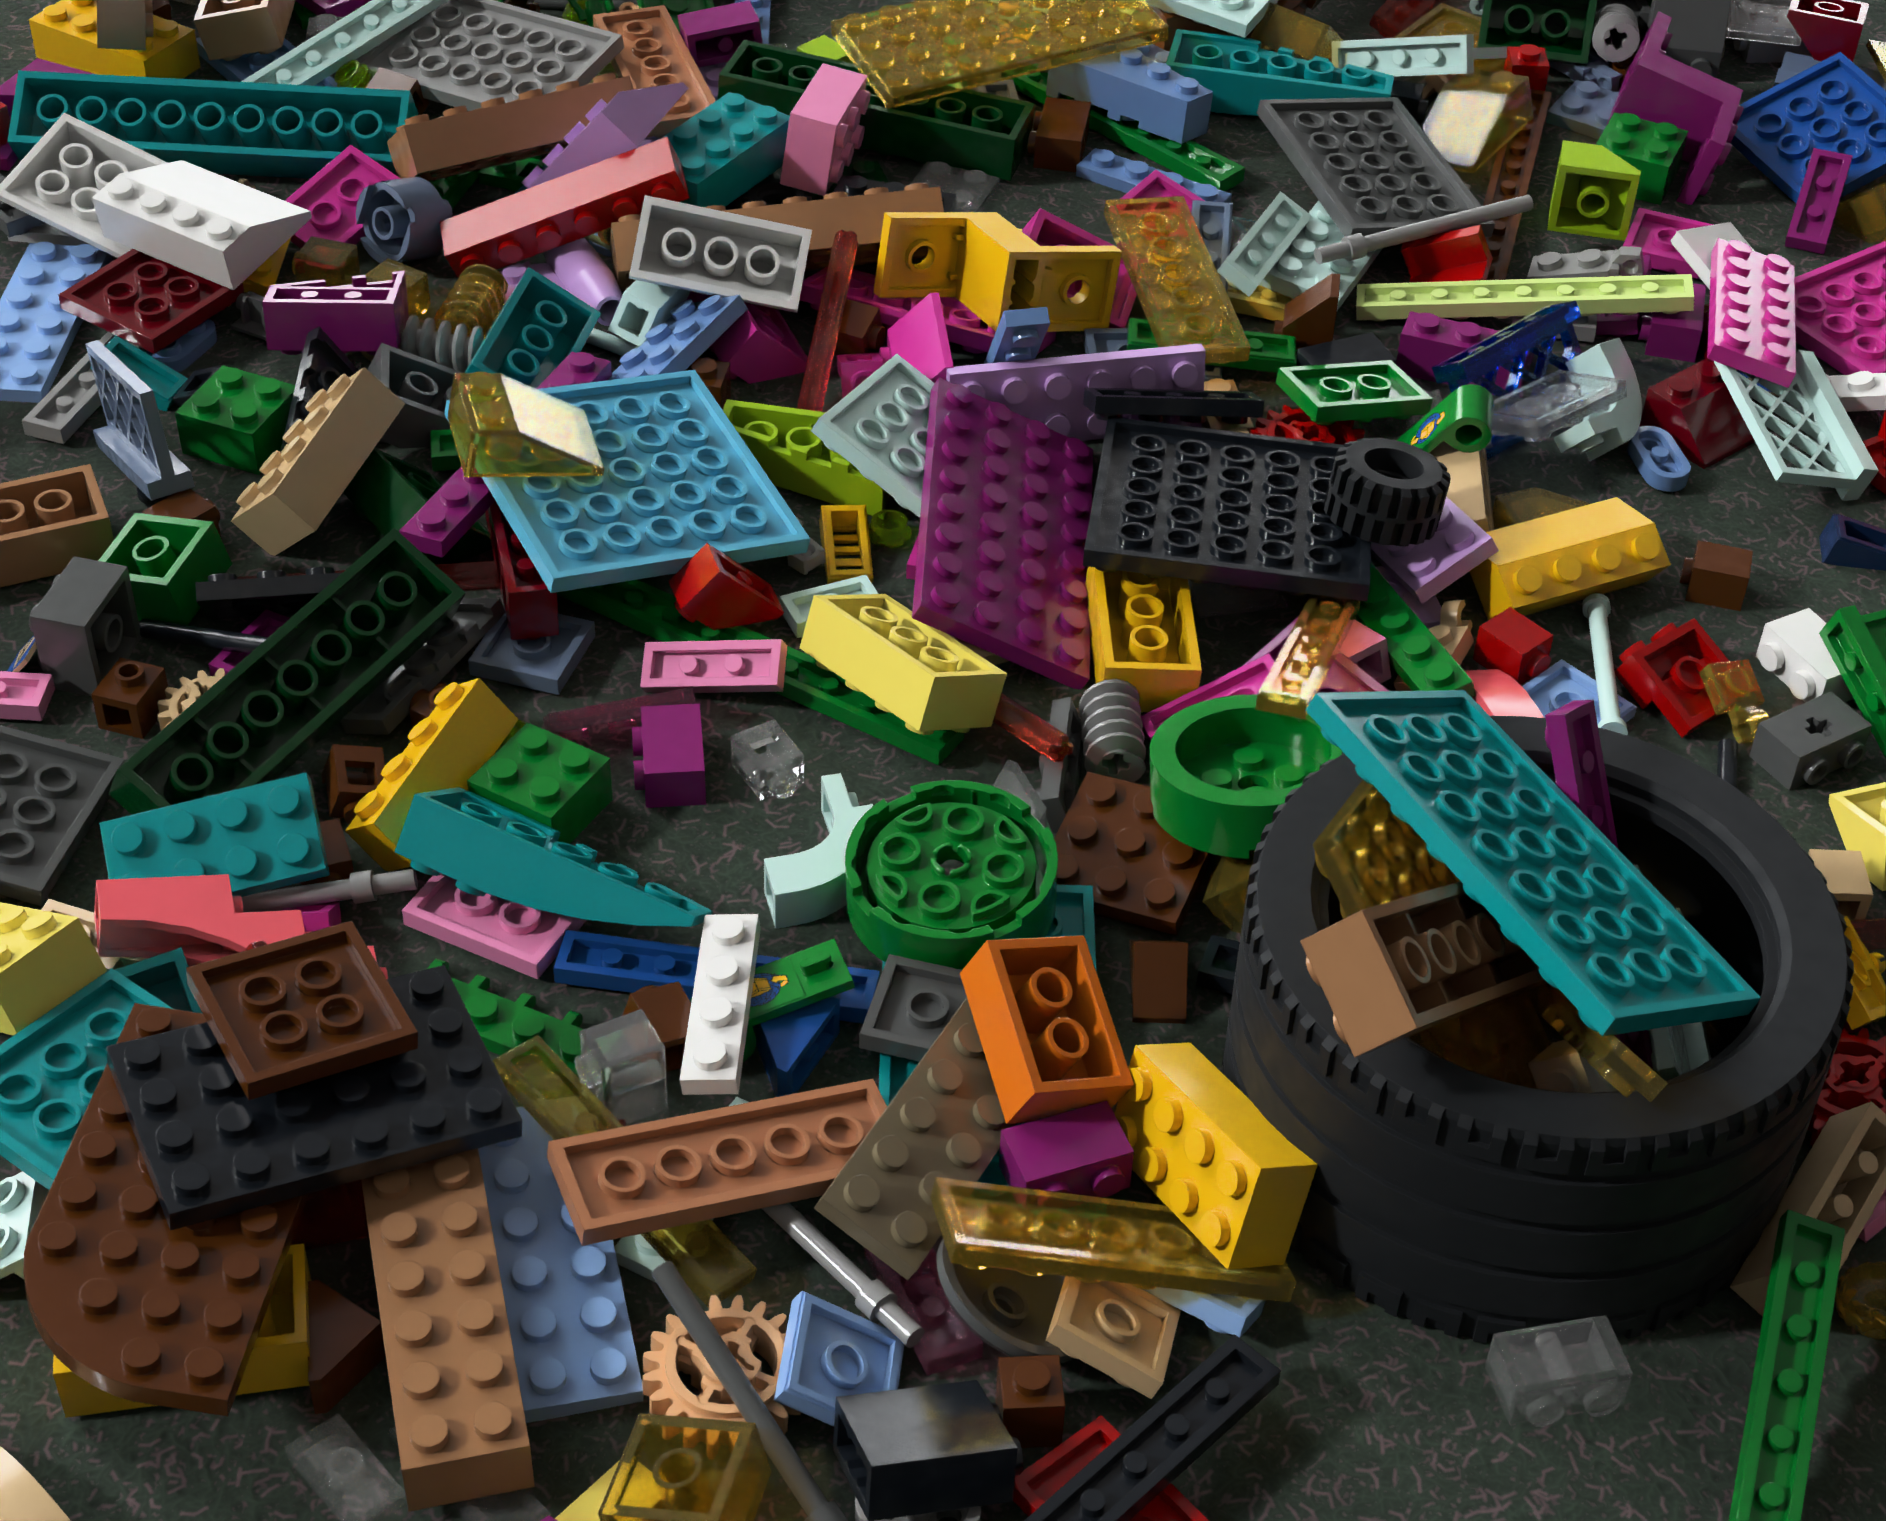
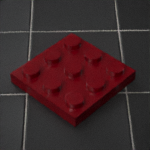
(146, 300)

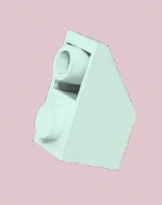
(643, 308)

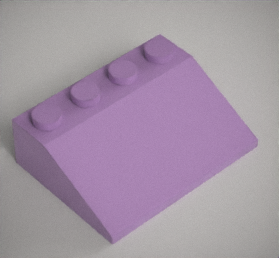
(611, 130)

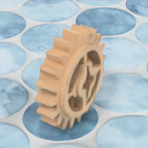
(678, 1352)

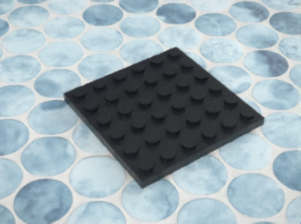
(1221, 511)

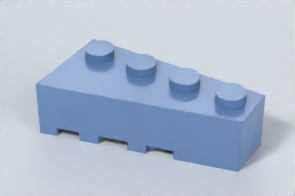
(1138, 90)

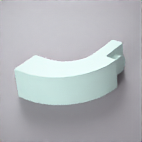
(1614, 427)
(814, 881)

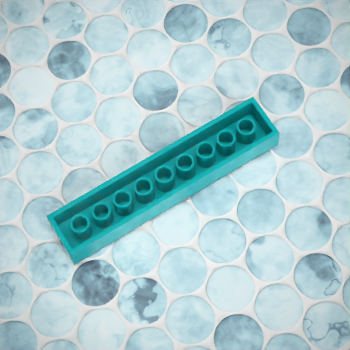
(213, 122)

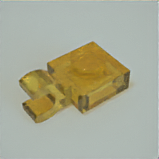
(1736, 692)

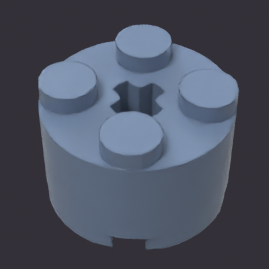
(402, 219)

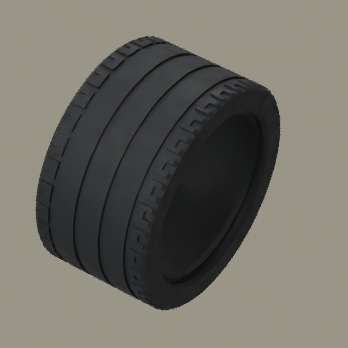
(1535, 1204)

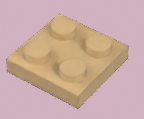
(1116, 1331)

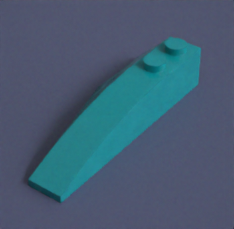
(1245, 73)
(524, 863)

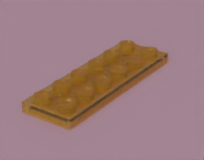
(1176, 277)
(1088, 1241)

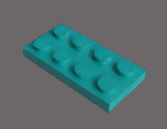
(254, 833)

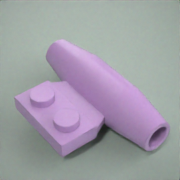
(579, 272)

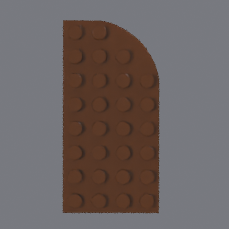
(126, 1297)

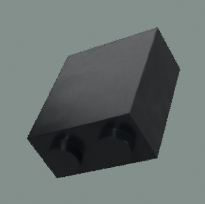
(925, 1450)

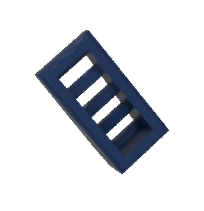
(1853, 544)

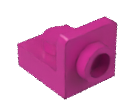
(856, 368)

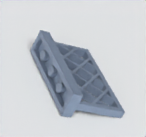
(134, 428)

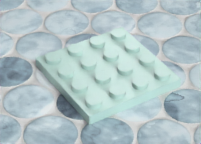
(884, 430)

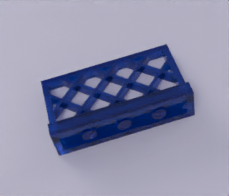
(1513, 344)

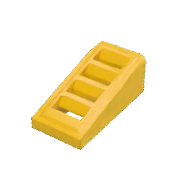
(845, 519)

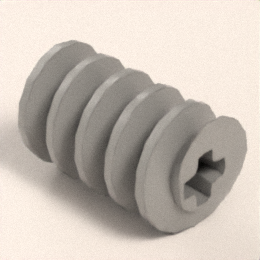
(1619, 47)
(441, 346)
(1112, 730)

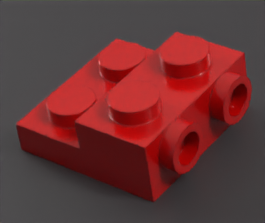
(1669, 674)

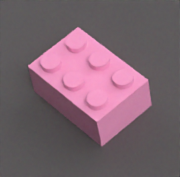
(824, 129)

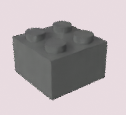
(85, 624)

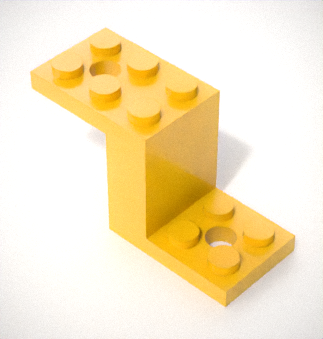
(995, 268)

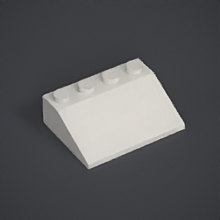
(65, 173)
(196, 220)

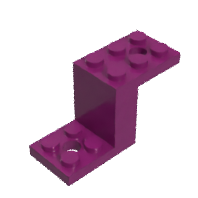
(1678, 94)

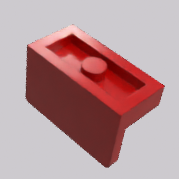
(1449, 256)

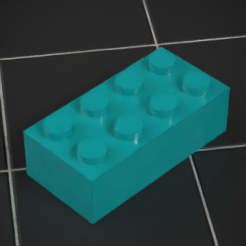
(729, 148)
(534, 331)

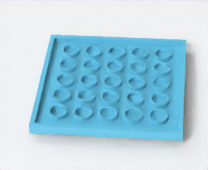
(666, 490)

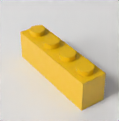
(441, 755)

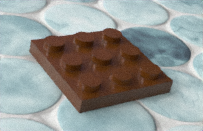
(1127, 856)
(301, 1009)

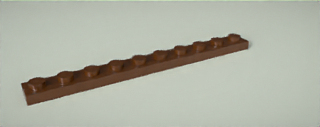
(1512, 179)

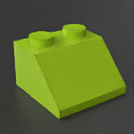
(1592, 192)

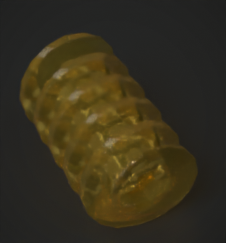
(474, 299)

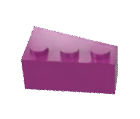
(351, 315)

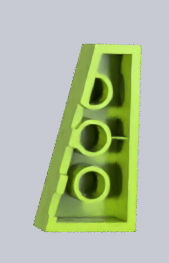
(798, 458)

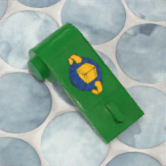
(1459, 420)
(795, 983)

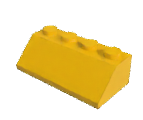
(1568, 558)

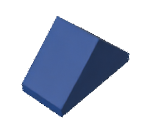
(796, 1043)

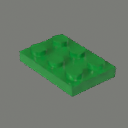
(1353, 391)

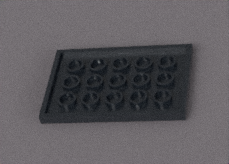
(230, 1154)

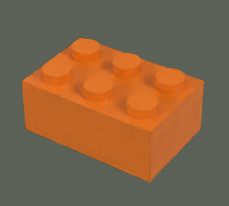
(1044, 1026)

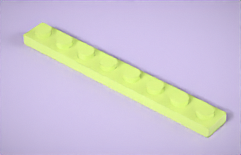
(1525, 296)

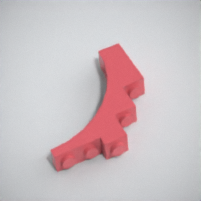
(187, 912)

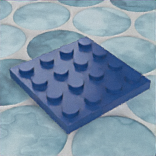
(1821, 108)

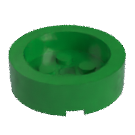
(1227, 769)
(914, 910)

